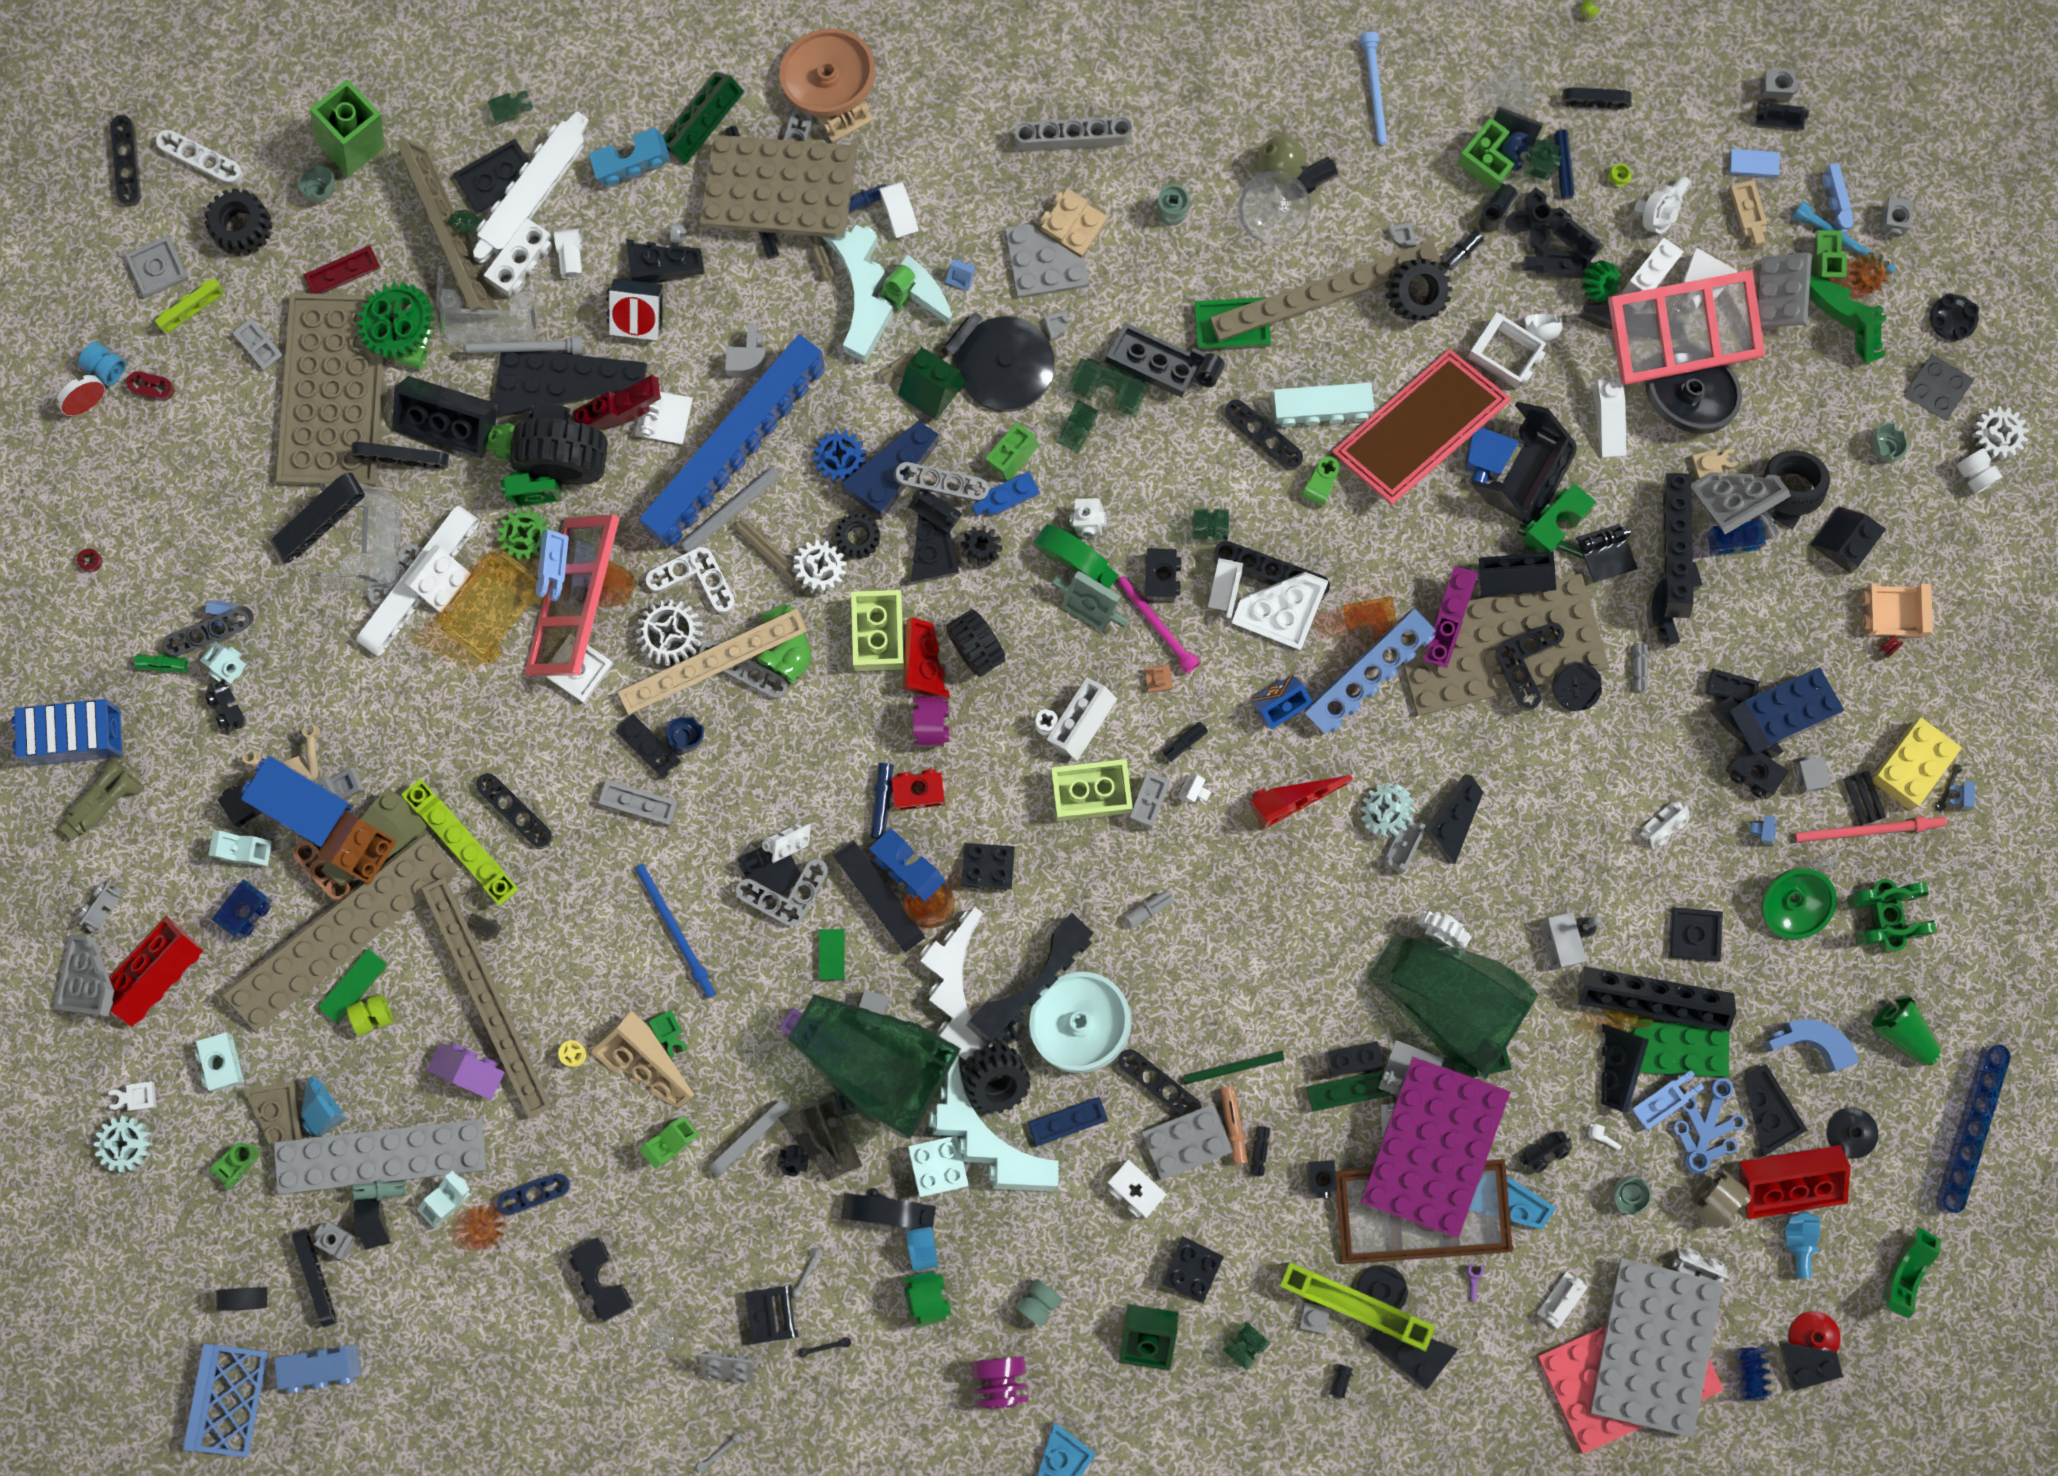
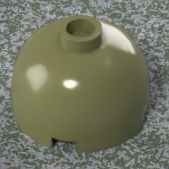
(1282, 154)

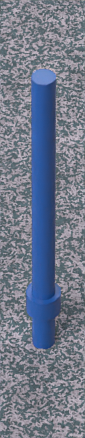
(698, 973)

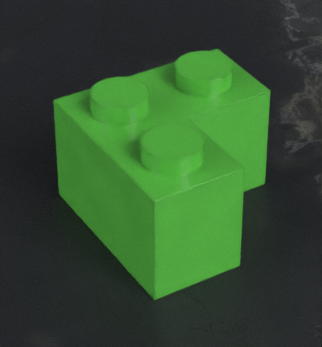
(1482, 156)

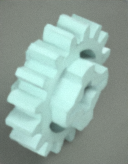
(1388, 810)
(123, 1134)

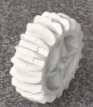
(673, 622)

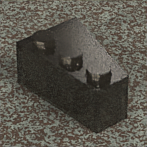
(823, 1137)

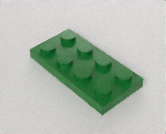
(1683, 1048)

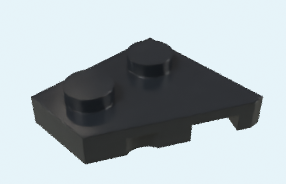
(1809, 1365)

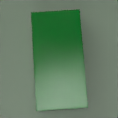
(831, 954)

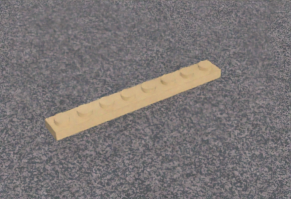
(713, 661)

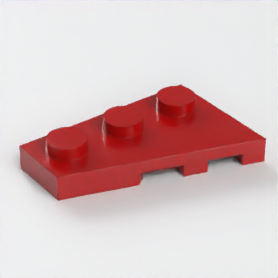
(921, 663)

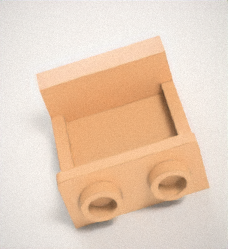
(1897, 611)

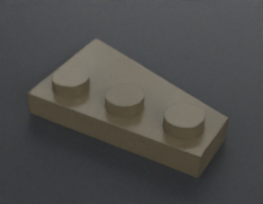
(277, 1111)

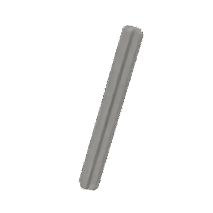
(730, 509)

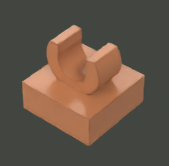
(1158, 678)

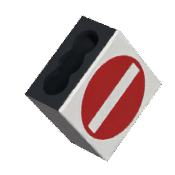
(635, 309)

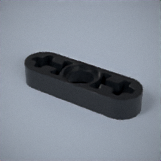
(1598, 97)

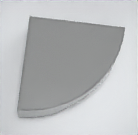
(1403, 234)
(1056, 324)

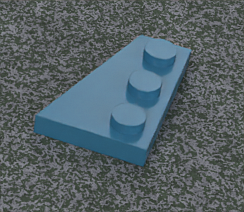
(1526, 1206)
(1065, 1455)

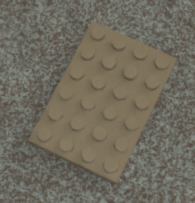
(778, 186)

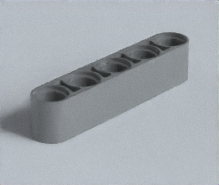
(1083, 127)

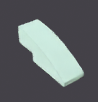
(927, 292)

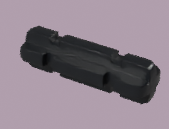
(1260, 1151)

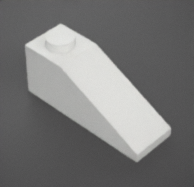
(1610, 417)

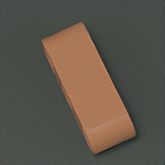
(313, 867)

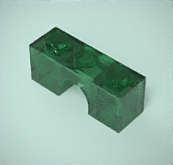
(1091, 376)

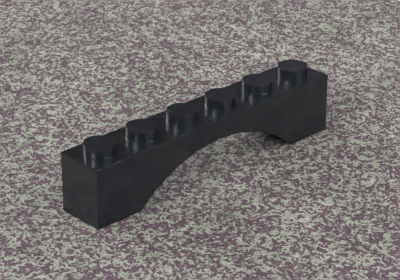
(995, 1016)

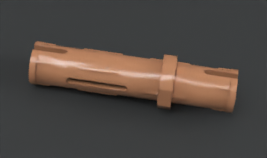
(1234, 1130)

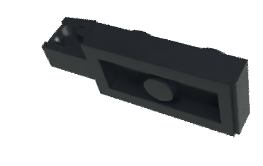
(1556, 264)

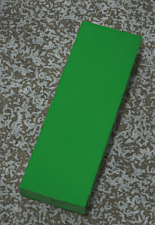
(353, 986)

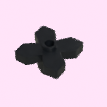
(1537, 219)

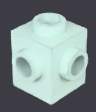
(223, 662)

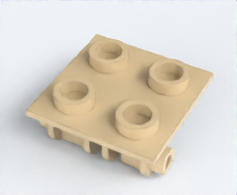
(844, 124)

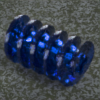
(1754, 1373)

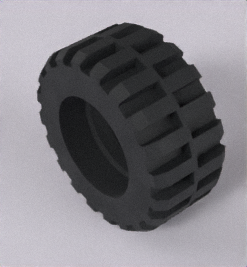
(559, 450)

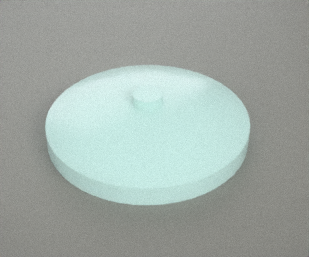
(1080, 1022)

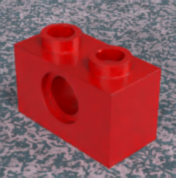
(932, 796)

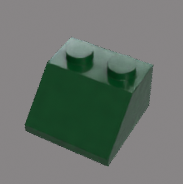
(930, 383)
(1149, 1337)

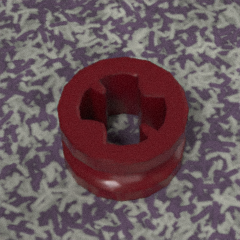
(88, 567)
(1891, 646)

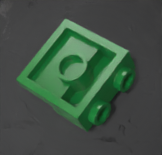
(524, 492)

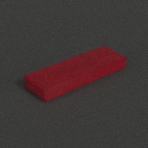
(342, 271)

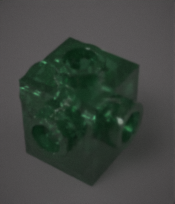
(1543, 159)

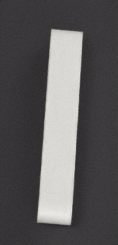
(401, 600)

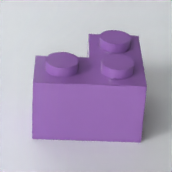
(463, 1069)

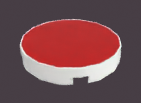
(80, 395)

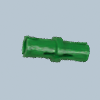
(161, 663)

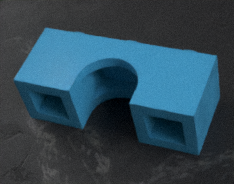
(649, 153)

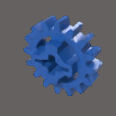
(829, 457)

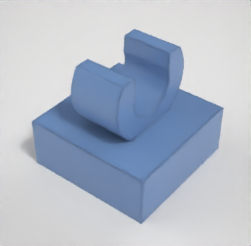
(960, 274)
(216, 607)
(1966, 795)
(1766, 830)

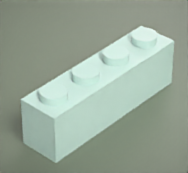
(1323, 403)

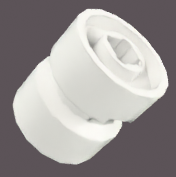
(1979, 471)

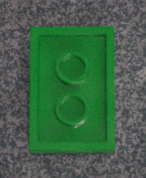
(1205, 335)

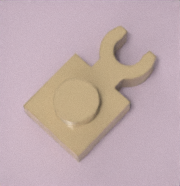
(1711, 462)

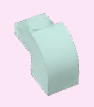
(240, 849)
(444, 1200)

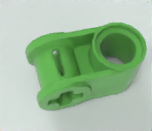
(898, 286)
(1321, 484)
(231, 1167)

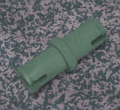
(378, 1190)

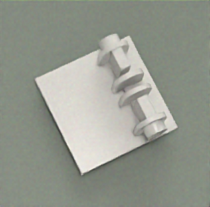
(666, 419)

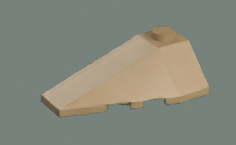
(638, 1052)

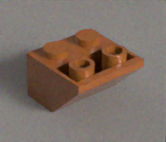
(357, 847)

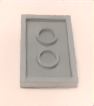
(1784, 290)
(1187, 1141)

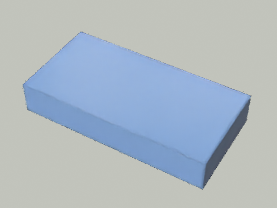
(1754, 163)

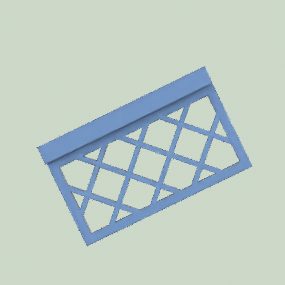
(202, 1398)

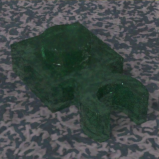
(505, 107)
(465, 221)

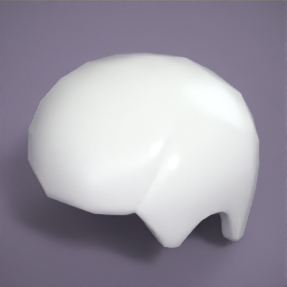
(1543, 326)

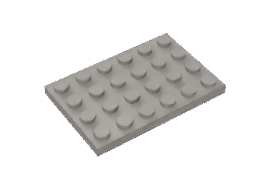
(1656, 1347)

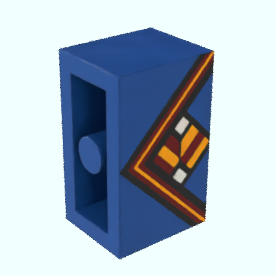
(1281, 701)

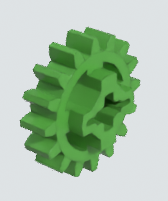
(515, 540)

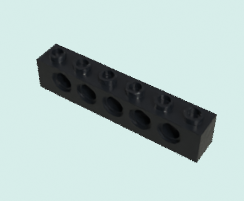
(1677, 545)
(1656, 998)

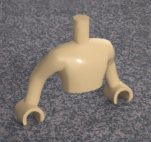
(297, 763)

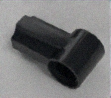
(1317, 174)
(1497, 207)

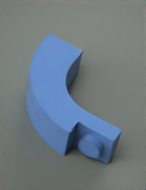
(1827, 1039)

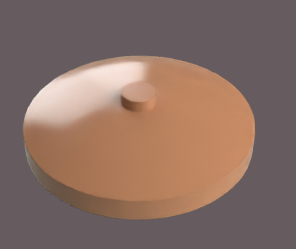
(827, 72)

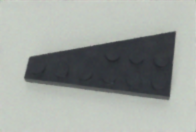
(559, 379)

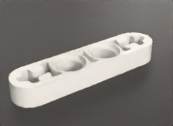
(201, 155)

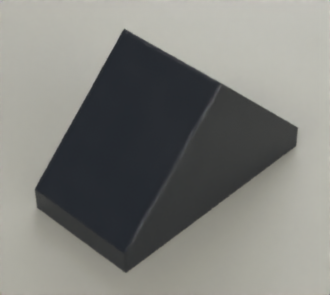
(371, 1223)

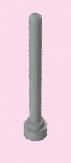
(573, 345)

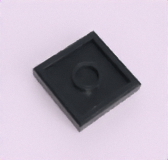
(1695, 934)

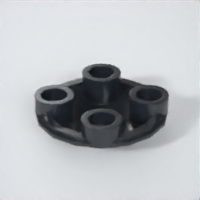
(1954, 317)

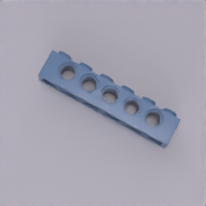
(1336, 691)

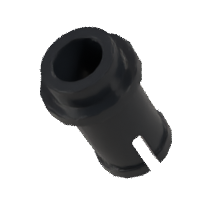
(1341, 1381)

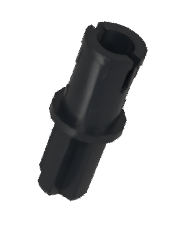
(1462, 250)
(1185, 741)

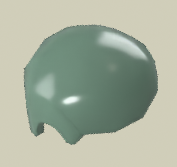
(317, 184)
(1895, 440)
(1631, 1195)

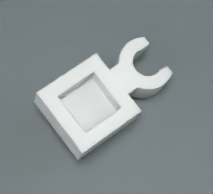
(137, 1097)

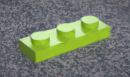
(189, 305)

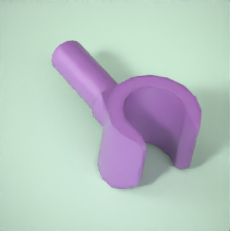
(1474, 1281)

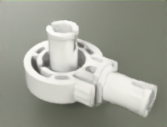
(1663, 206)

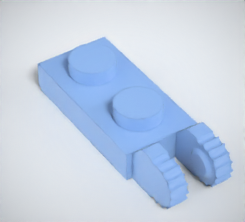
(1838, 197)
(552, 564)
(1665, 1101)

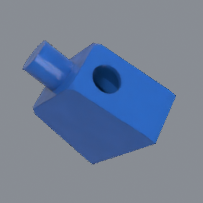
(1488, 454)

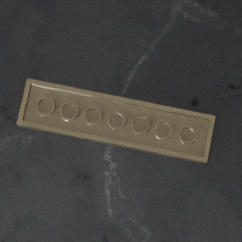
(439, 209)

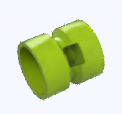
(370, 1015)

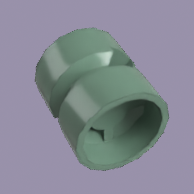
(1172, 205)
(1039, 1303)

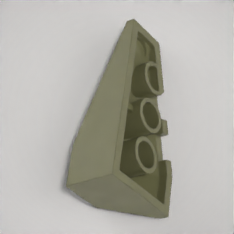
(394, 818)

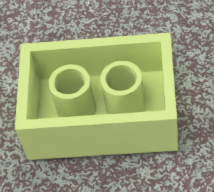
(877, 630)
(1091, 790)

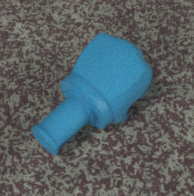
(1801, 1237)

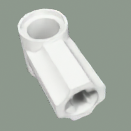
(569, 248)

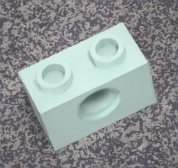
(230, 1072)

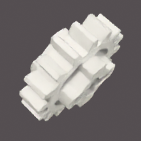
(1993, 440)
(807, 563)
(1443, 929)

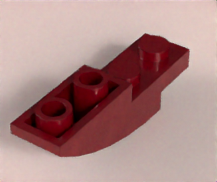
(620, 408)

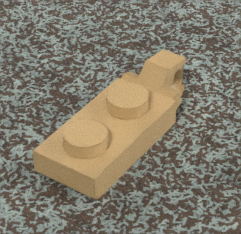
(1749, 212)

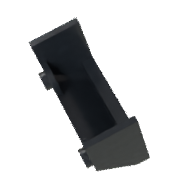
(1537, 469)

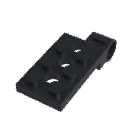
(1199, 366)

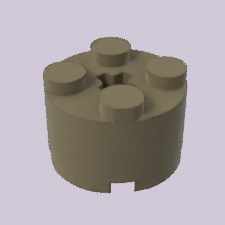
(1719, 1199)

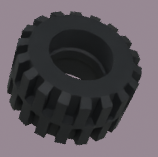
(247, 238)
(1437, 292)
(975, 642)
(991, 1063)

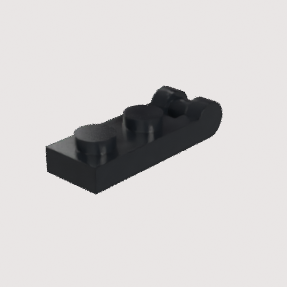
(647, 745)

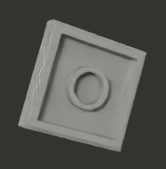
(156, 267)

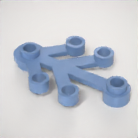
(1707, 1130)

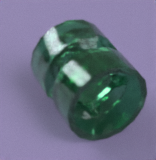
(1210, 524)
(1246, 1345)

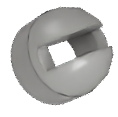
(675, 230)

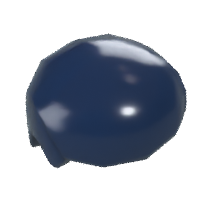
(1513, 147)
(684, 734)

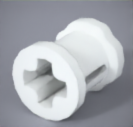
(1048, 714)

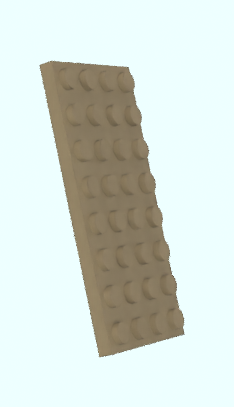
(328, 392)
(1497, 619)

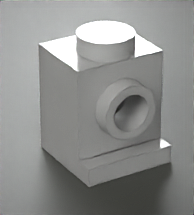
(343, 1243)

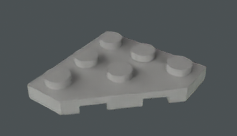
(1042, 264)
(1738, 497)
(84, 979)

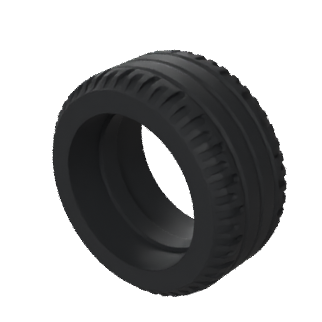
(1807, 466)

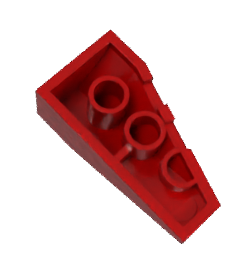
(1284, 801)

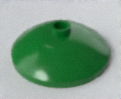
(1805, 913)

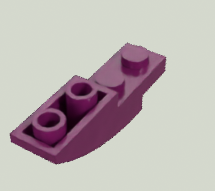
(1450, 616)

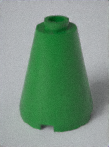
(1907, 1031)

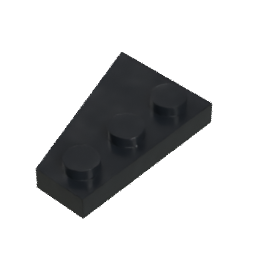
(656, 262)
(933, 553)
(1454, 817)
(1771, 1110)
(1415, 1362)

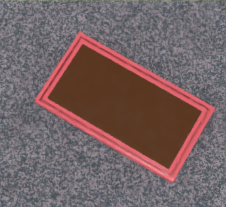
(1420, 426)

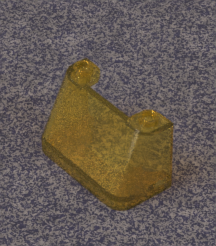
(488, 605)

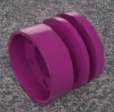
(1000, 1382)

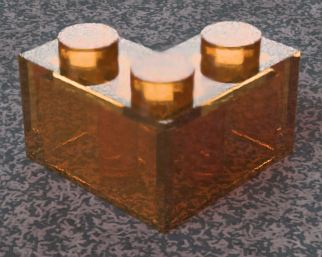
(1372, 613)

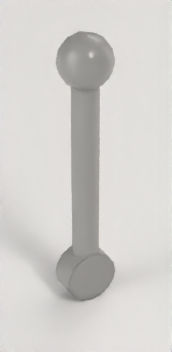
(816, 1254)
(702, 1466)

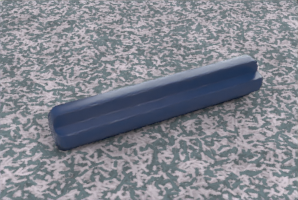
(1565, 168)

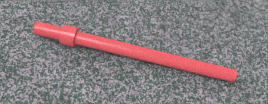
(1918, 824)

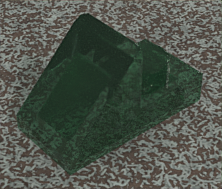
(1078, 426)

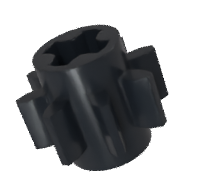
(792, 1160)

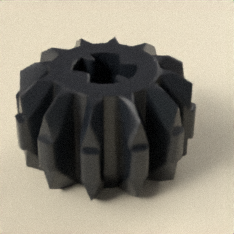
(976, 554)

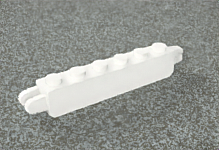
(532, 187)

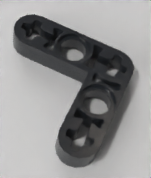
(1520, 654)

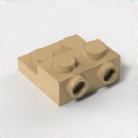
(1073, 222)

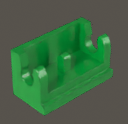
(1868, 334)

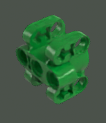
(1892, 901)

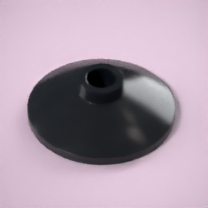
(1840, 1133)

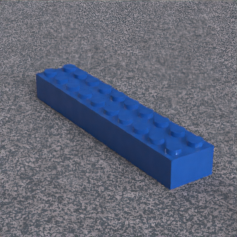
(733, 442)

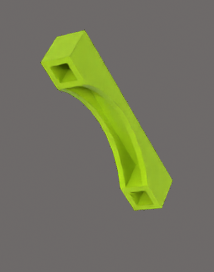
(1358, 1306)

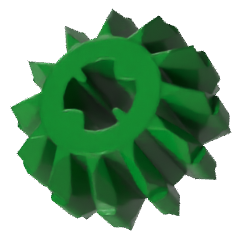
(1601, 280)

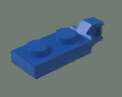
(1007, 495)

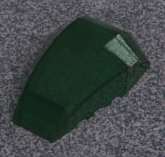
(1455, 998)
(874, 1061)

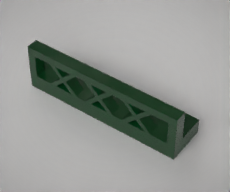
(702, 117)

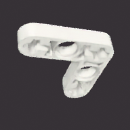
(693, 570)

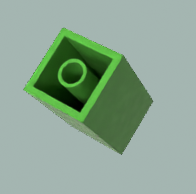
(347, 127)

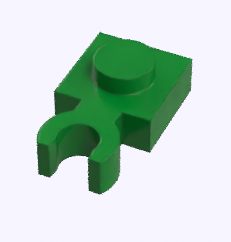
(666, 1029)

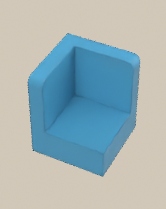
(922, 1248)

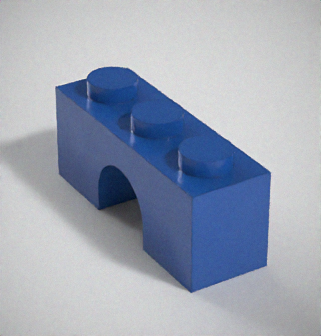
(919, 877)

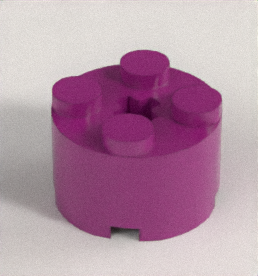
(929, 722)

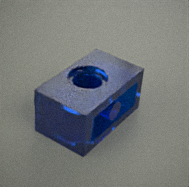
(229, 917)

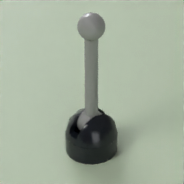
(1589, 925)

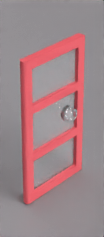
(1686, 327)

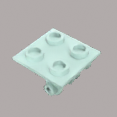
(938, 1166)

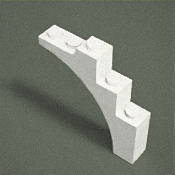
(949, 995)

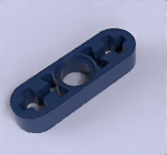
(550, 1180)

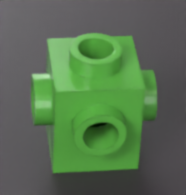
(500, 441)

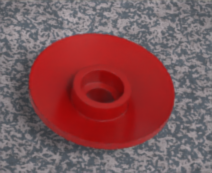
(1811, 1322)

